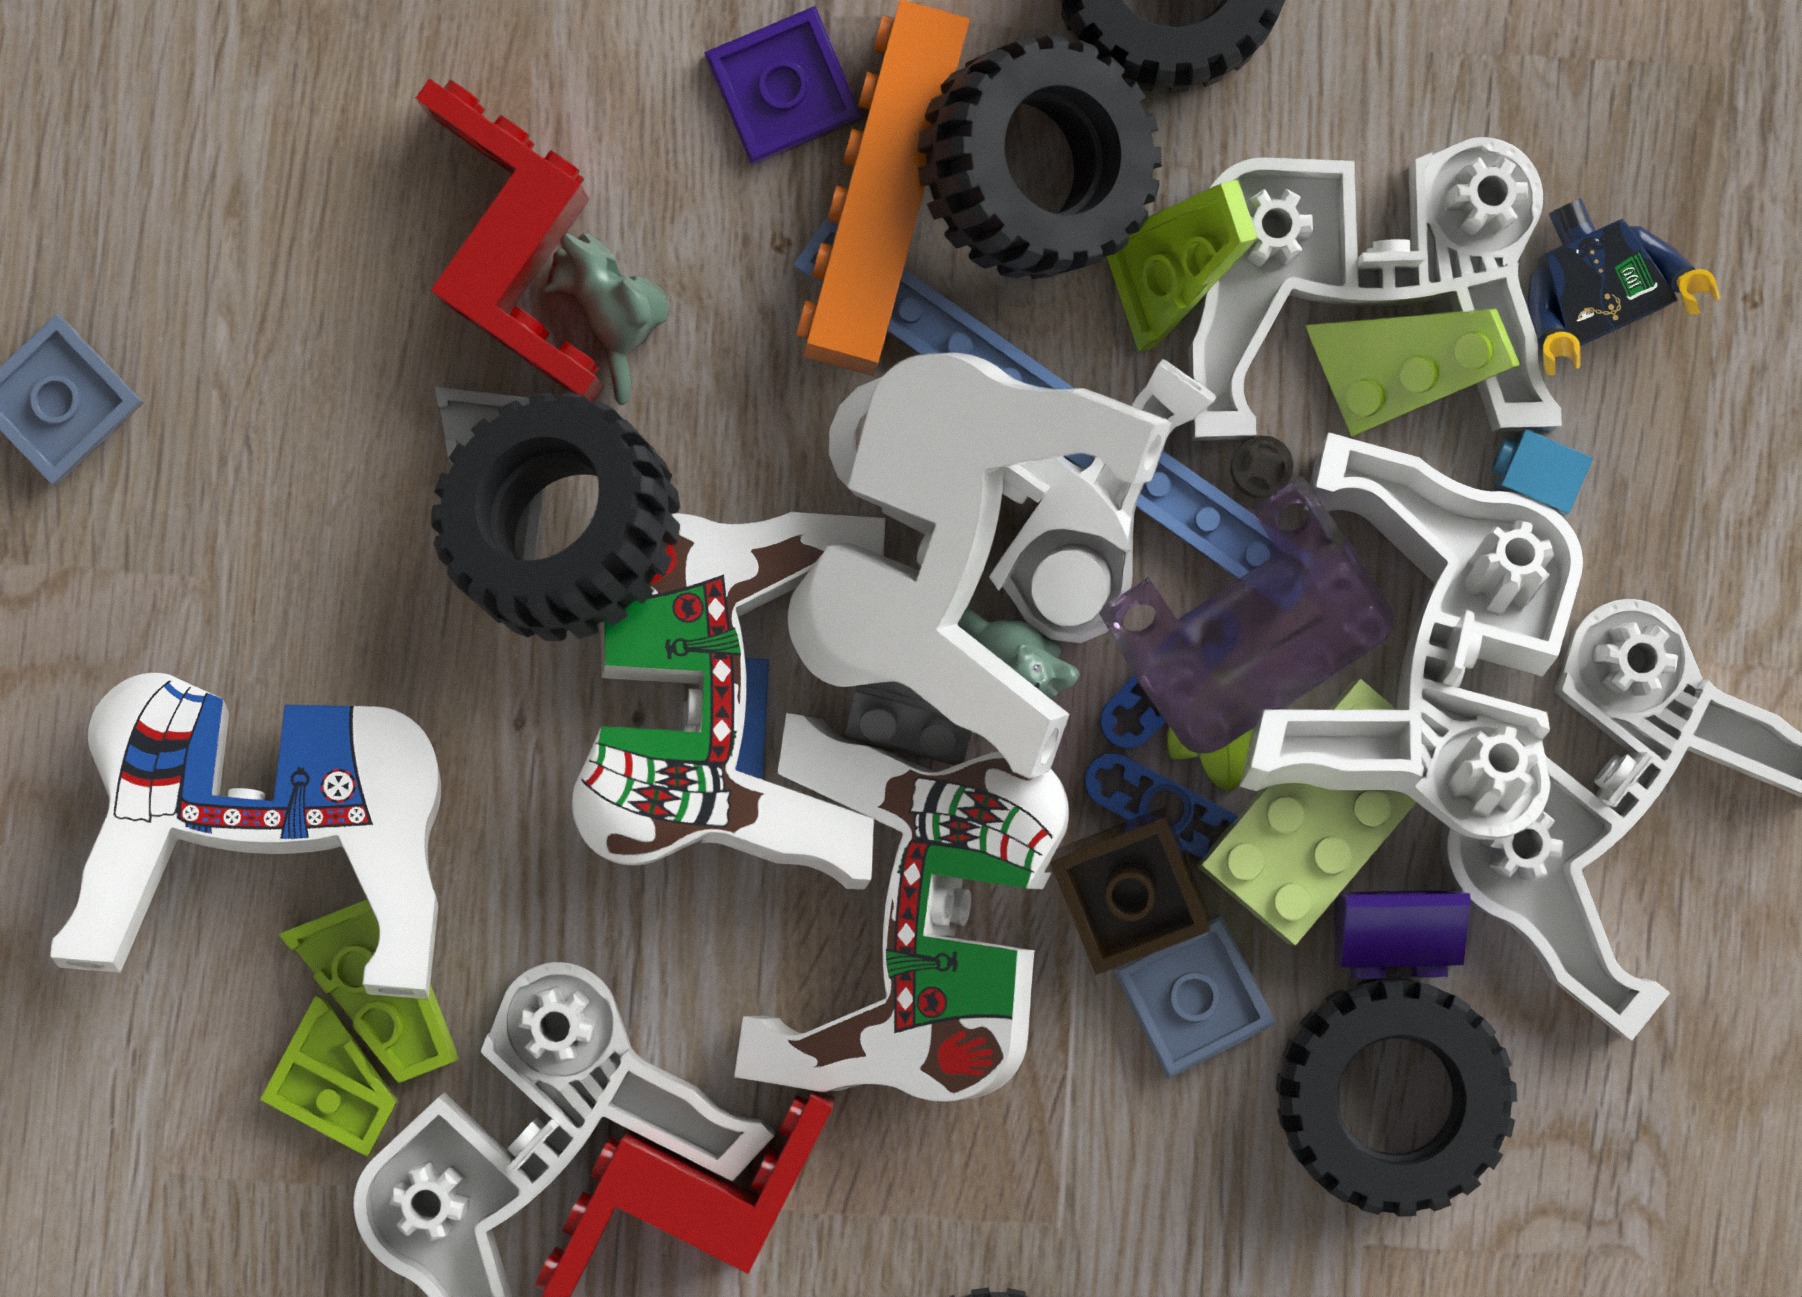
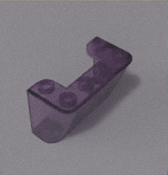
(1260, 636)

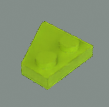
(331, 1082)

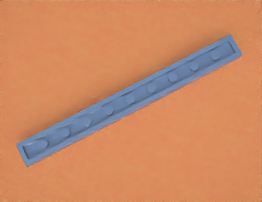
(1173, 498)

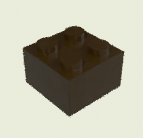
(1130, 890)

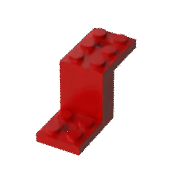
(511, 237)
(686, 1197)

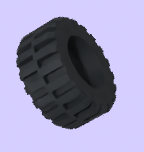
(1168, 54)
(1108, 148)
(504, 471)
(1479, 1096)

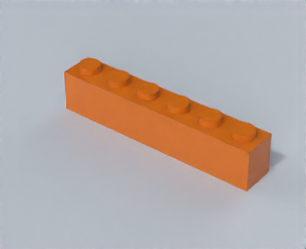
(884, 190)

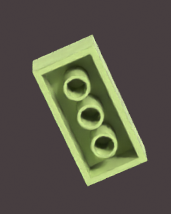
(1303, 842)

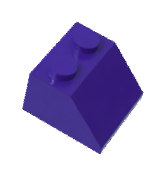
(1401, 930)

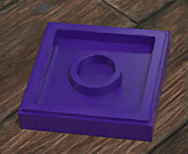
(783, 85)

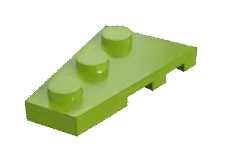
(1180, 259)
(1407, 362)
(401, 1031)

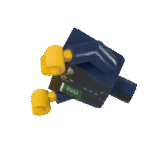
(1604, 282)

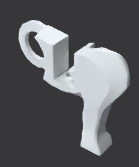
(1079, 537)

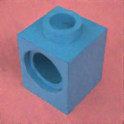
(1541, 470)

